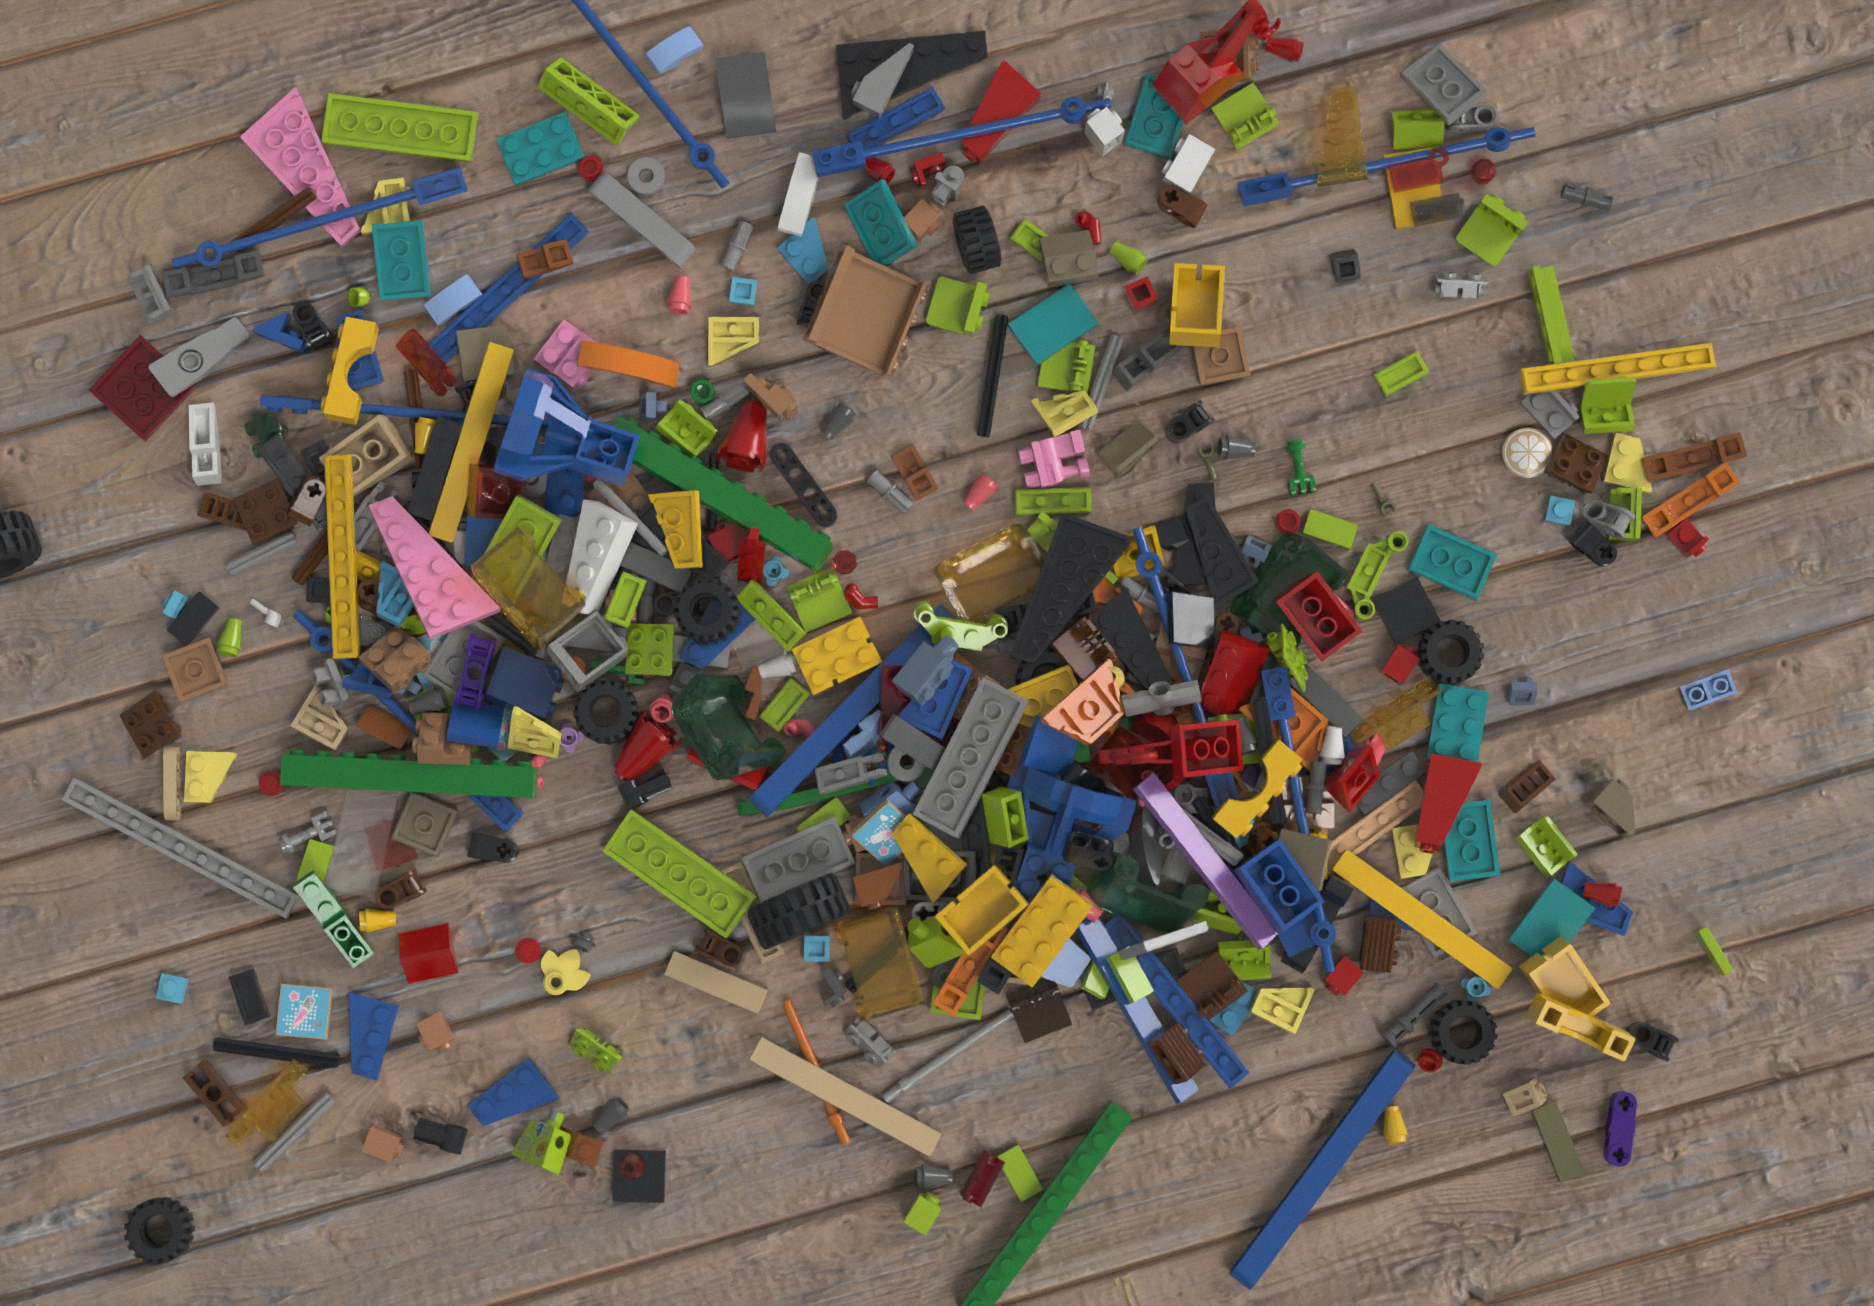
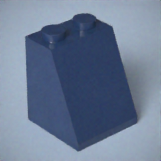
(524, 684)

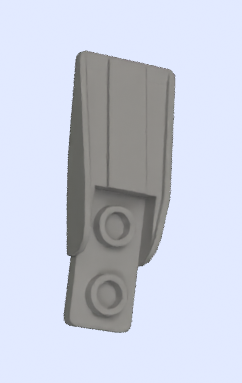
(198, 357)

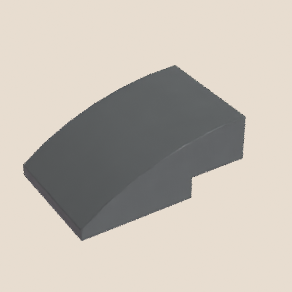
(745, 95)
(915, 890)

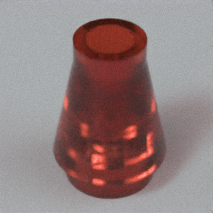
(638, 1164)

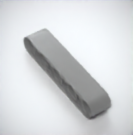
(642, 219)

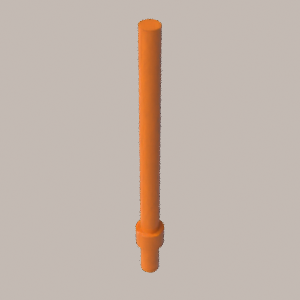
(835, 1118)

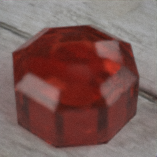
(1483, 171)
(844, 562)

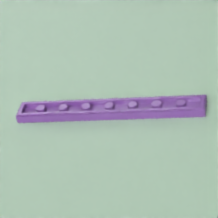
(1205, 860)

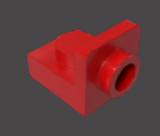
(929, 165)
(1687, 539)

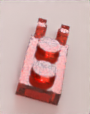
(426, 362)

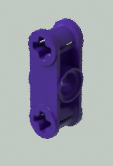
(475, 657)
(1620, 1128)

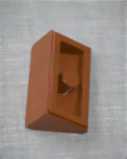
(384, 727)

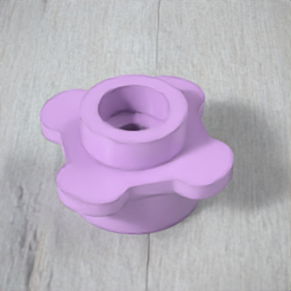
(576, 737)

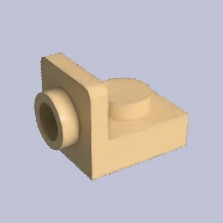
(1525, 1097)

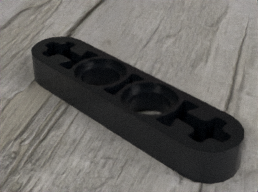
(803, 485)

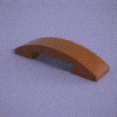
(1694, 457)

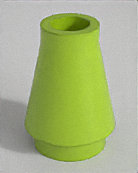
(1129, 258)
(230, 638)

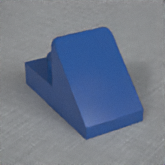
(275, 331)

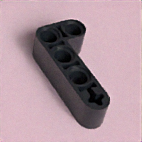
(1335, 895)

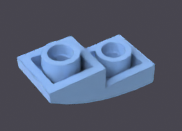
(673, 49)
(453, 299)
(1708, 689)
(869, 734)

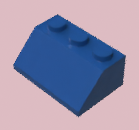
(1278, 886)

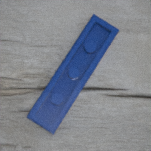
(898, 120)

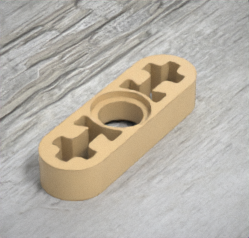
(172, 783)

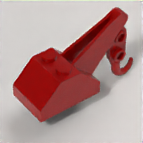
(1207, 66)
(1195, 747)

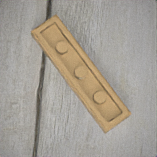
(740, 875)
(716, 982)

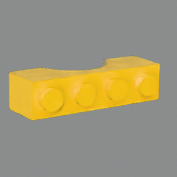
(357, 340)
(1237, 814)
(1581, 1026)

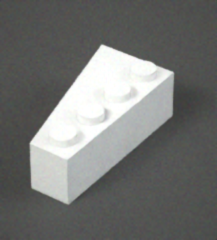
(598, 551)

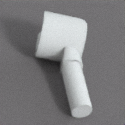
(272, 617)

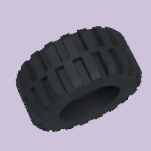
(17, 542)
(798, 911)

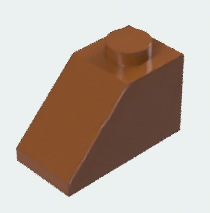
(876, 885)
(583, 1147)

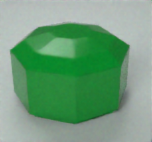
(702, 392)

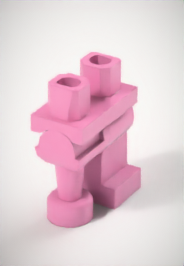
(1047, 460)

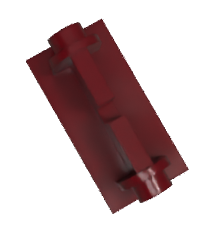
(982, 1178)

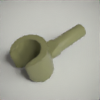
(1208, 460)
(1382, 500)

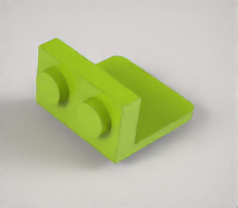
(1491, 230)
(957, 306)
(1607, 405)

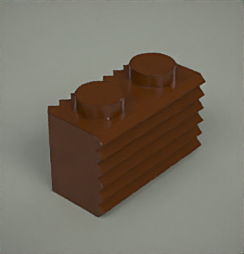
(1378, 944)
(1177, 1053)

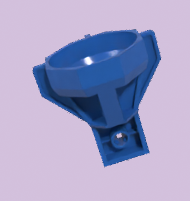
(570, 439)
(1050, 833)

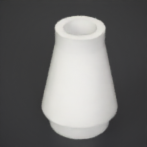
(779, 666)
(1332, 748)

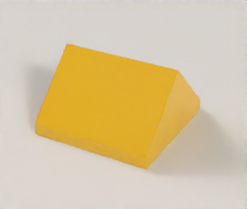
(1127, 562)

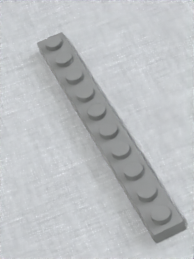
(180, 847)

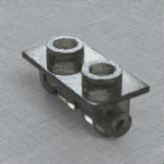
(1437, 209)

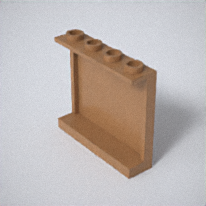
(865, 312)

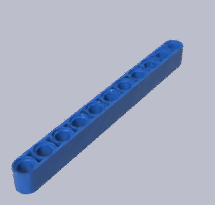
(835, 727)
(1322, 1169)

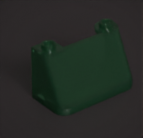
(1286, 563)
(718, 730)
(1122, 895)

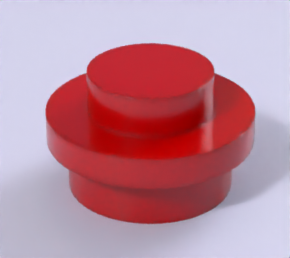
(590, 168)
(1287, 521)
(270, 783)
(527, 950)
(1429, 1060)

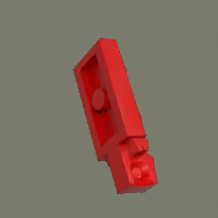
(751, 557)

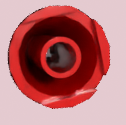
(746, 439)
(645, 747)

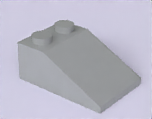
(879, 84)

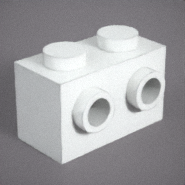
(1104, 130)
(1188, 163)

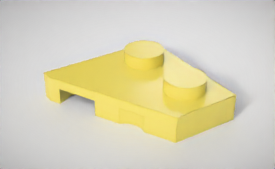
(390, 214)
(1065, 411)
(1625, 464)
(532, 735)

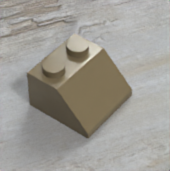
(1069, 258)
(1127, 448)
(1614, 806)

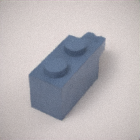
(926, 670)

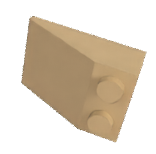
(375, 451)

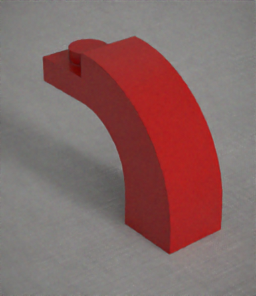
(1156, 729)

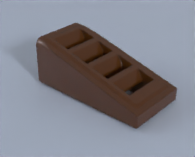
(204, 508)
(1515, 798)

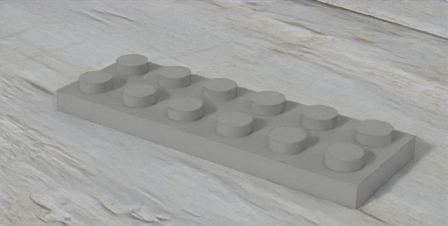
(970, 757)

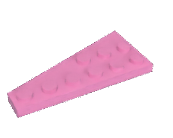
(296, 156)
(435, 583)

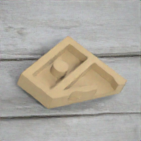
(320, 722)

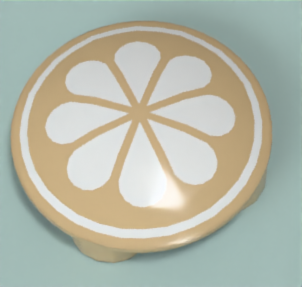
(1527, 452)

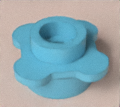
(781, 572)
(1472, 994)

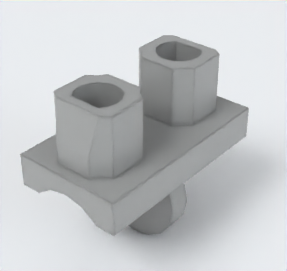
(947, 185)
(328, 674)

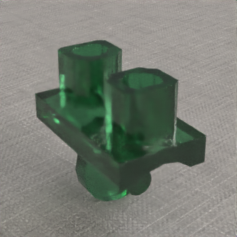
(265, 427)

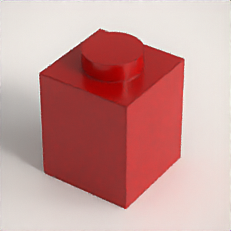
(1140, 295)
(1400, 664)
(1343, 977)

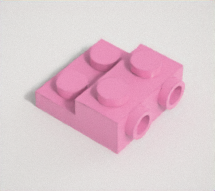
(561, 355)

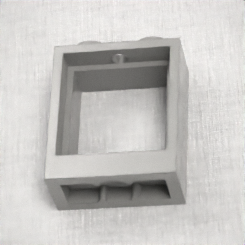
(569, 667)

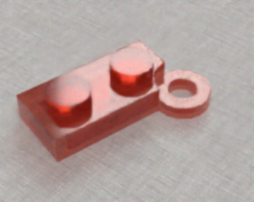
(1419, 173)

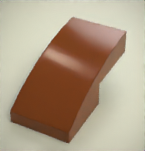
(544, 259)
(914, 472)
(754, 686)

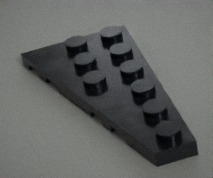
(930, 60)
(1071, 571)

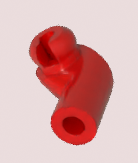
(1091, 223)
(857, 600)

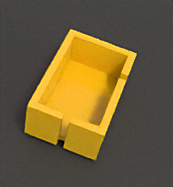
(1197, 305)
(837, 655)
(982, 910)
(1564, 978)

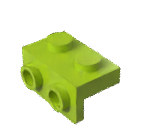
(687, 429)
(1546, 846)
(1246, 959)

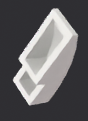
(799, 196)
(204, 444)

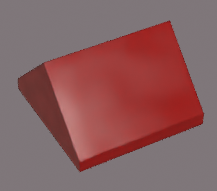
(1353, 777)
(427, 953)

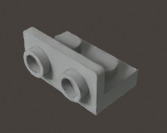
(1550, 411)

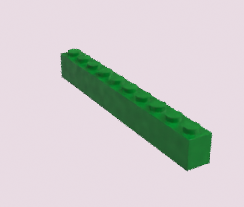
(728, 498)
(408, 775)
(1048, 1207)

